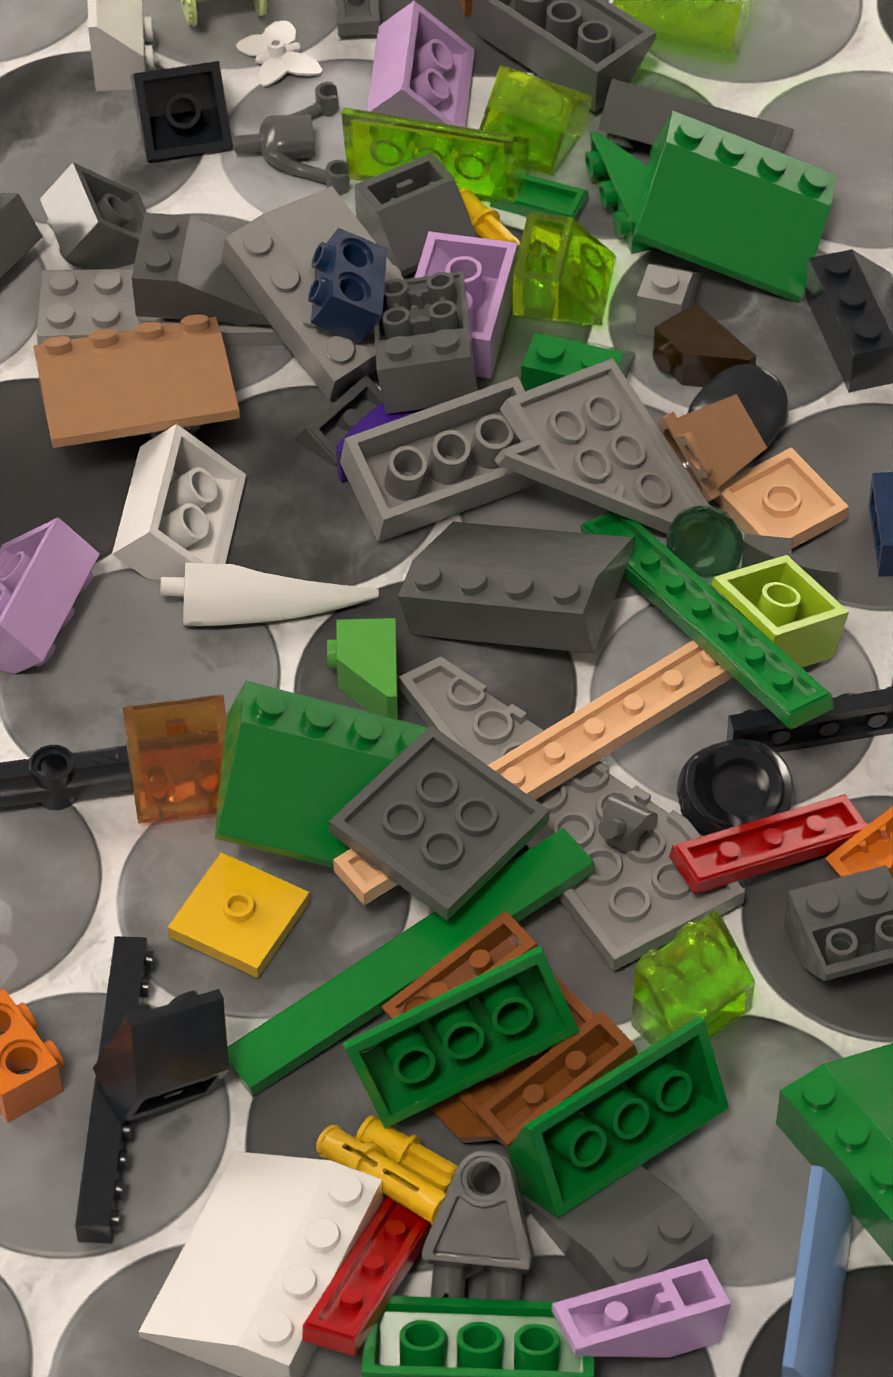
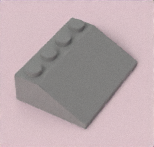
(274, 268)

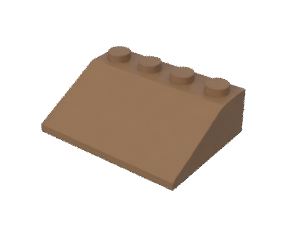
(135, 381)

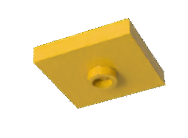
(239, 915)

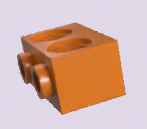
(25, 1050)

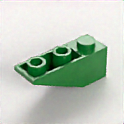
(619, 186)

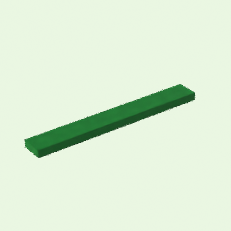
(716, 625)
(371, 982)

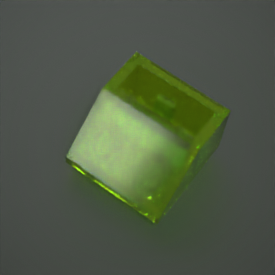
(540, 111)
(561, 271)
(692, 978)

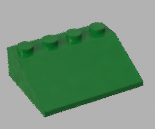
(733, 206)
(295, 766)
(845, 1123)

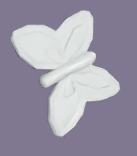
(278, 53)

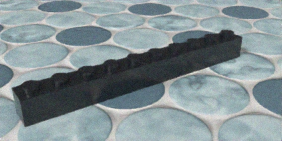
(106, 1137)

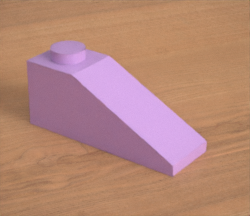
(647, 1315)

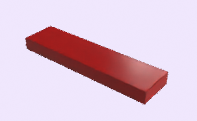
(766, 843)
(367, 1279)

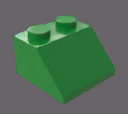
(558, 356)

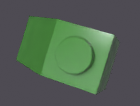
(367, 663)

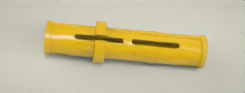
(397, 1182)

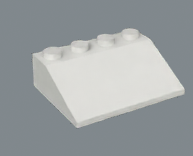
(261, 1263)

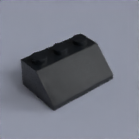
(855, 315)

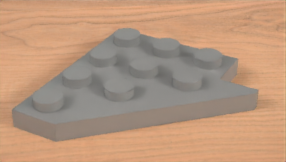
(599, 445)

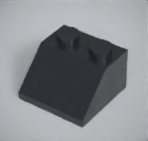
(181, 110)

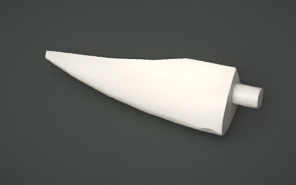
(245, 596)

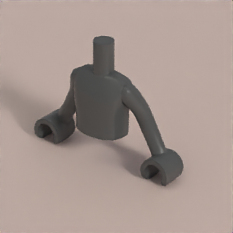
(291, 137)

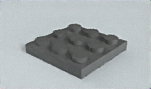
(439, 822)

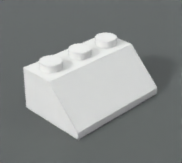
(178, 506)

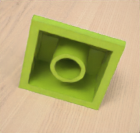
(786, 608)

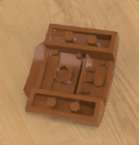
(524, 1091)

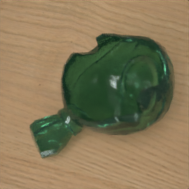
(706, 541)

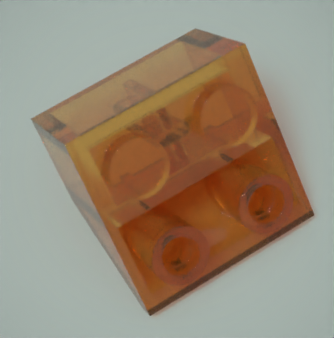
(176, 756)

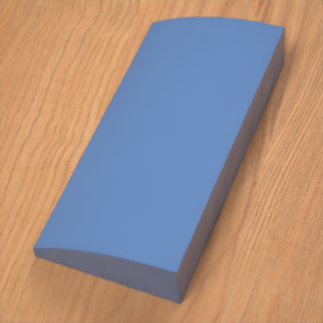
(819, 1279)

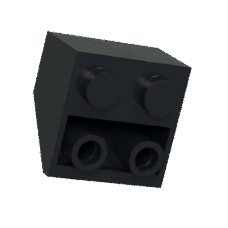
(165, 1055)

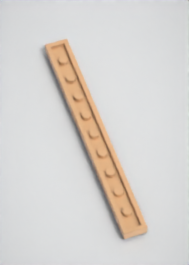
(579, 740)

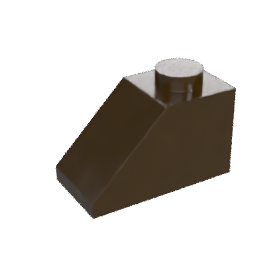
(697, 347)

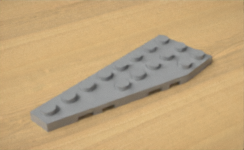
(633, 896)

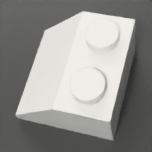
(118, 42)

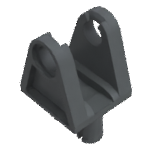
(480, 1232)

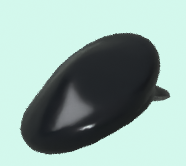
(758, 392)
(733, 785)

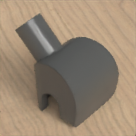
(625, 823)

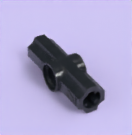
(58, 777)

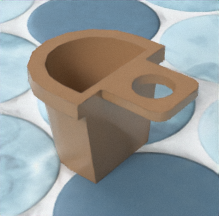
(713, 442)

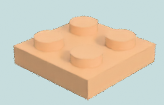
(782, 500)

